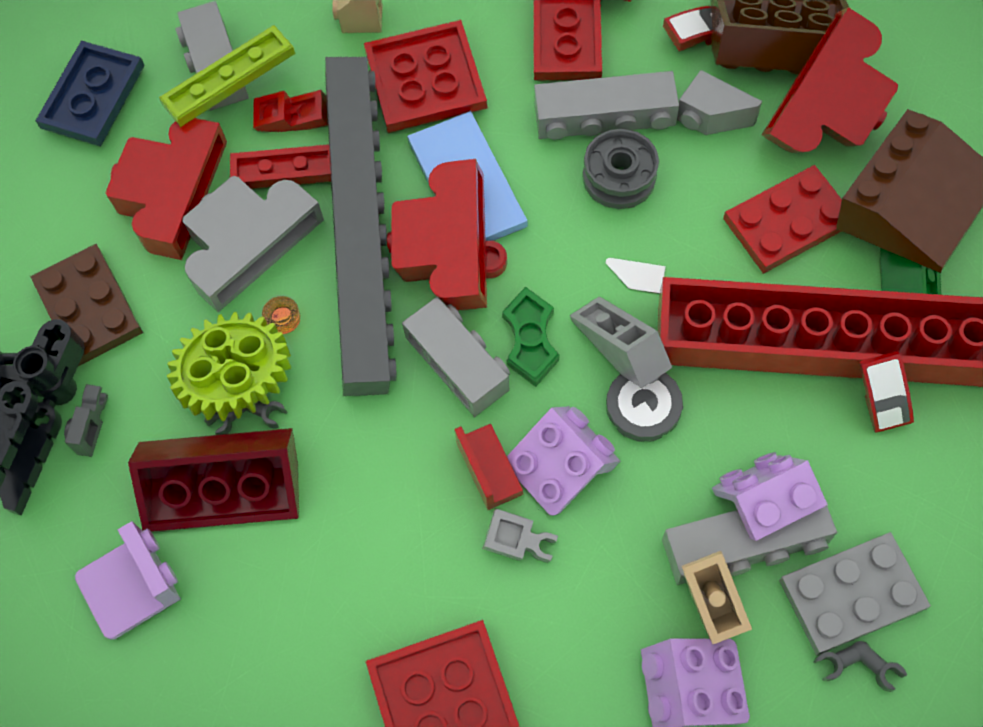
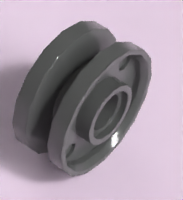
(620, 150)

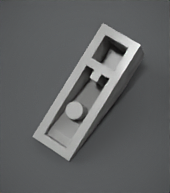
(624, 341)

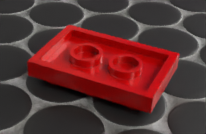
(567, 40)
(786, 218)

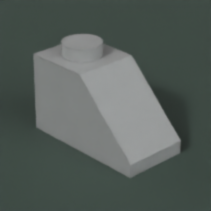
(716, 106)

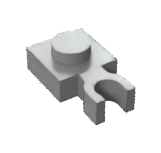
(511, 536)

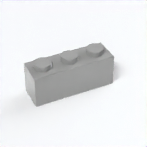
(207, 42)
(457, 355)

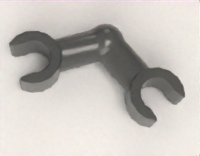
(261, 410)
(862, 652)

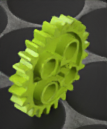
(229, 366)

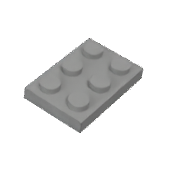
(854, 593)

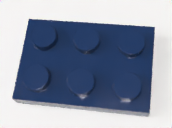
(90, 93)

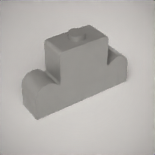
(244, 235)

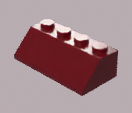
(216, 480)

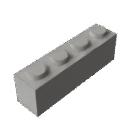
(606, 104)
(729, 535)

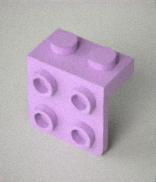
(561, 458)
(772, 493)
(128, 583)
(694, 683)

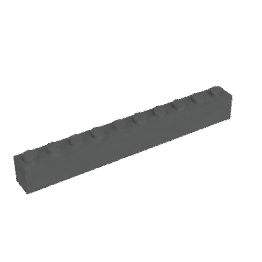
(357, 228)

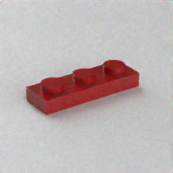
(295, 164)

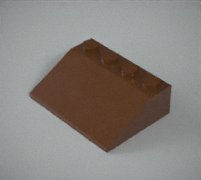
(769, 32)
(916, 193)

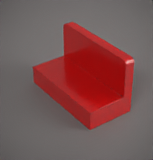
(488, 466)

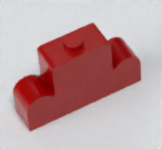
(835, 90)
(165, 182)
(444, 236)

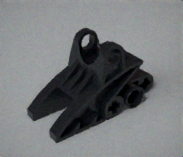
(35, 371)

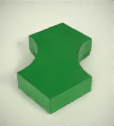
(532, 352)

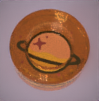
(283, 313)

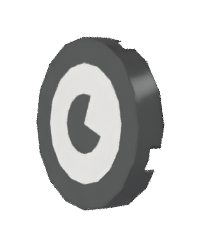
(644, 412)

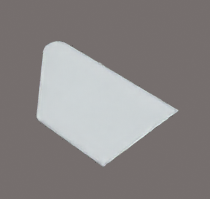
(637, 274)

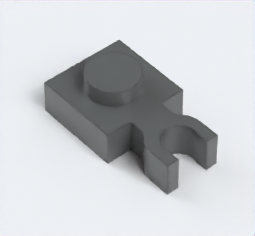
(85, 425)

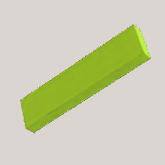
(227, 75)

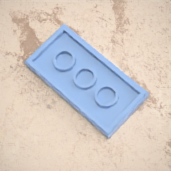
(463, 140)

